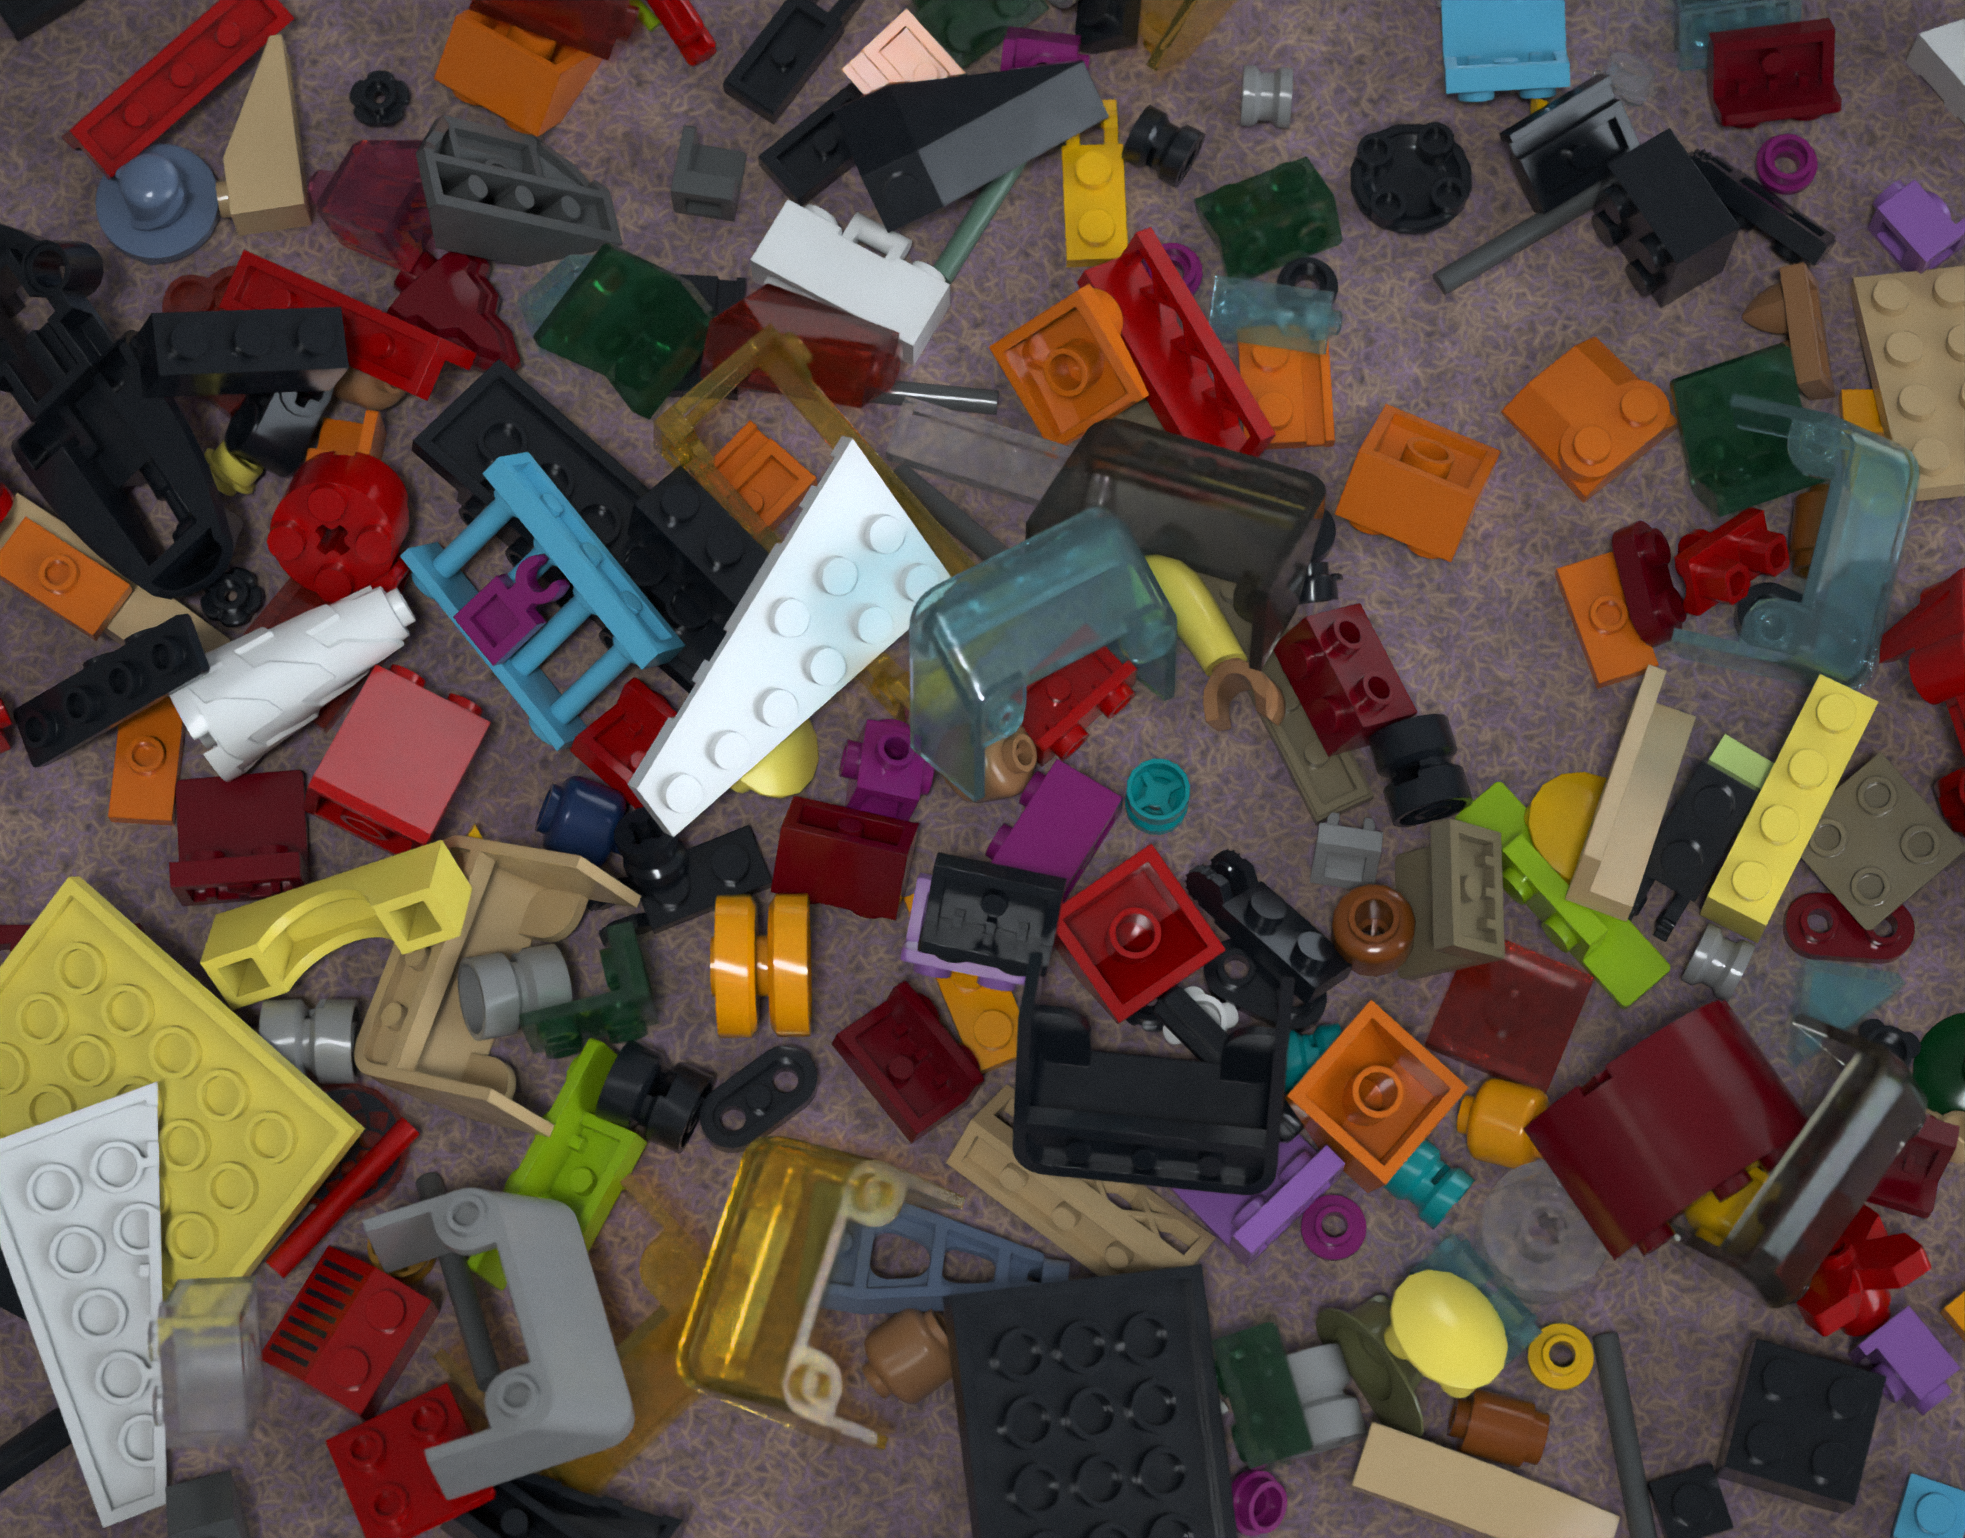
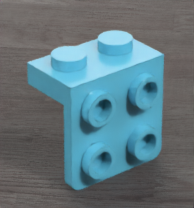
(1504, 48)

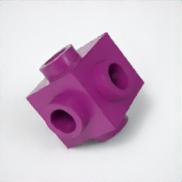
(884, 770)

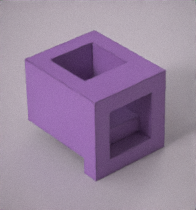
(1915, 227)
(1911, 1361)

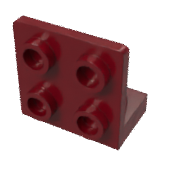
(240, 838)

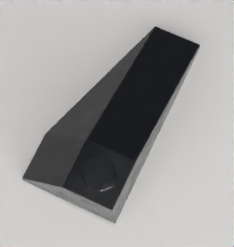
(950, 135)

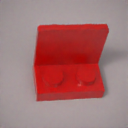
(388, 1469)

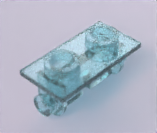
(1273, 314)
(1466, 1263)

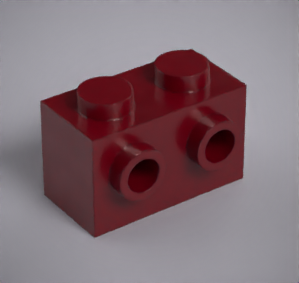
(1343, 678)
(844, 858)

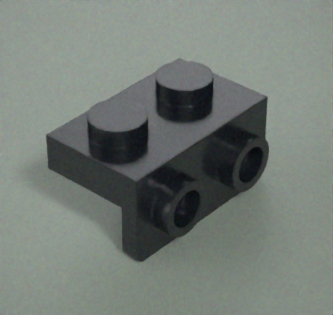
(990, 914)

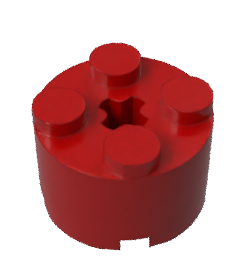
(339, 523)

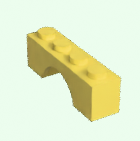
(1788, 808)
(272, 941)

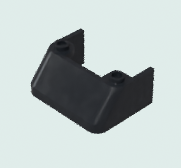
(1147, 1114)

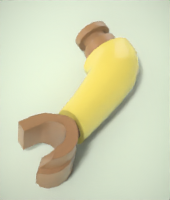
(1214, 646)

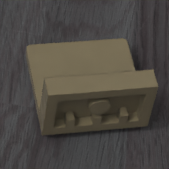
(1879, 843)
(1454, 899)

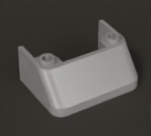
(574, 1388)

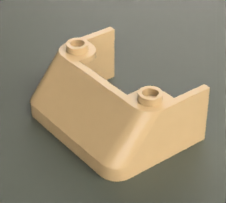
(415, 1020)

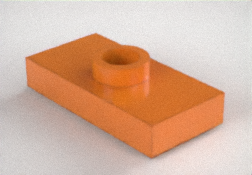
(62, 579)
(1603, 620)
(148, 766)

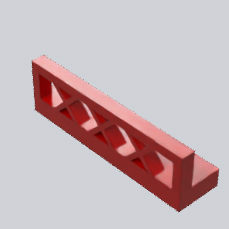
(175, 80)
(374, 339)
(1177, 360)

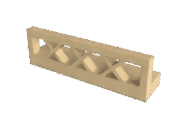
(1631, 803)
(1075, 1210)

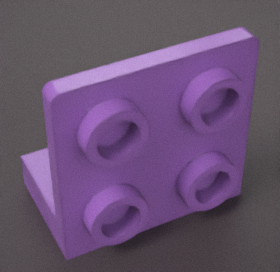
(1255, 1221)

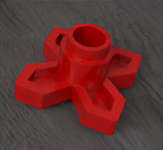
(1856, 1277)

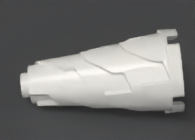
(283, 675)

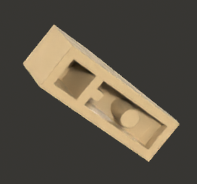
(264, 155)

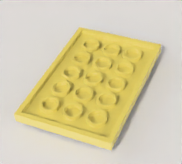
(239, 1127)

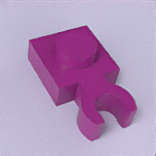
(505, 611)

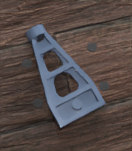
(858, 1290)

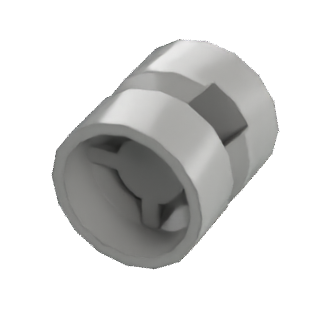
(500, 990)
(314, 1039)
(1320, 1382)

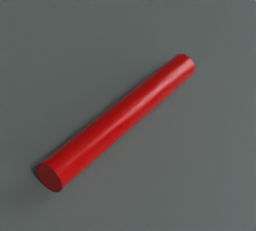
(342, 1197)

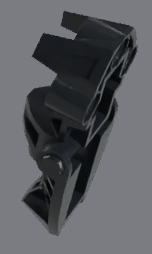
(98, 431)

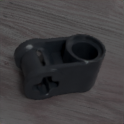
(275, 428)

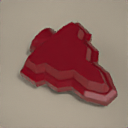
(456, 304)

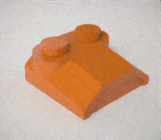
(1071, 365)
(1590, 417)

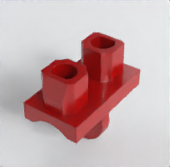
(1724, 561)

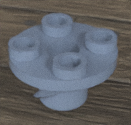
(159, 205)

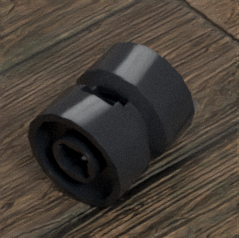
(1428, 781)
(654, 1096)

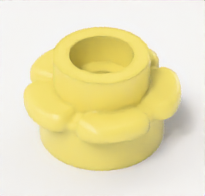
(231, 472)

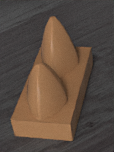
(1796, 310)

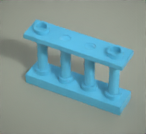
(598, 589)

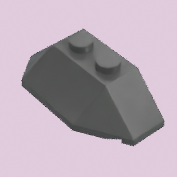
(509, 196)

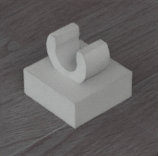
(1346, 854)

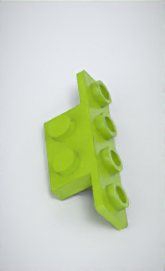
(1605, 946)
(578, 1161)

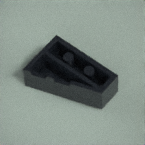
(546, 1509)

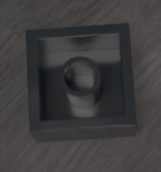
(1663, 219)
(1800, 1426)

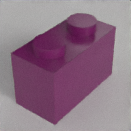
(1059, 827)

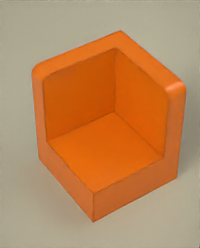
(352, 437)

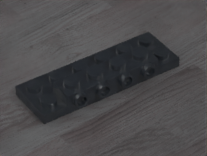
(509, 417)

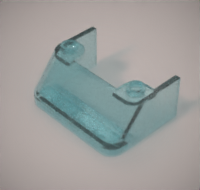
(1853, 561)
(1021, 619)

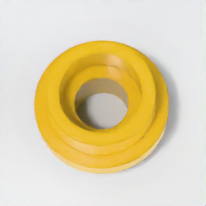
(1560, 1377)

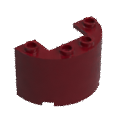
(1668, 1128)

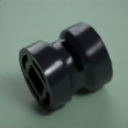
(1162, 146)

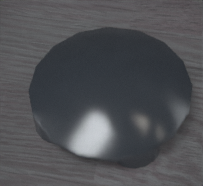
(1411, 177)

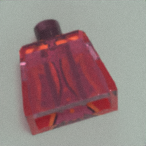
(376, 202)

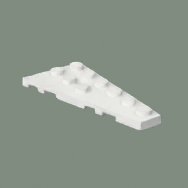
(797, 637)
(89, 1275)

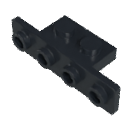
(111, 689)

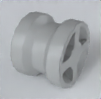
(1266, 96)
(1718, 962)

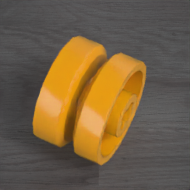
(762, 965)

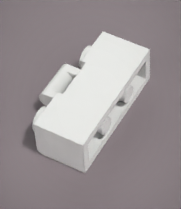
(814, 259)

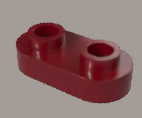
(1646, 581)
(1845, 938)

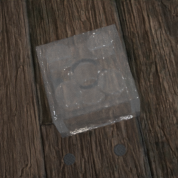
(208, 1362)

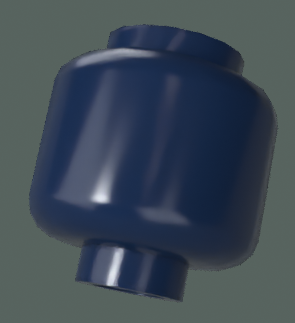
(581, 819)

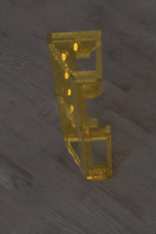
(785, 363)

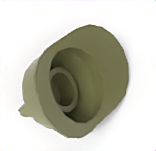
(1381, 1377)

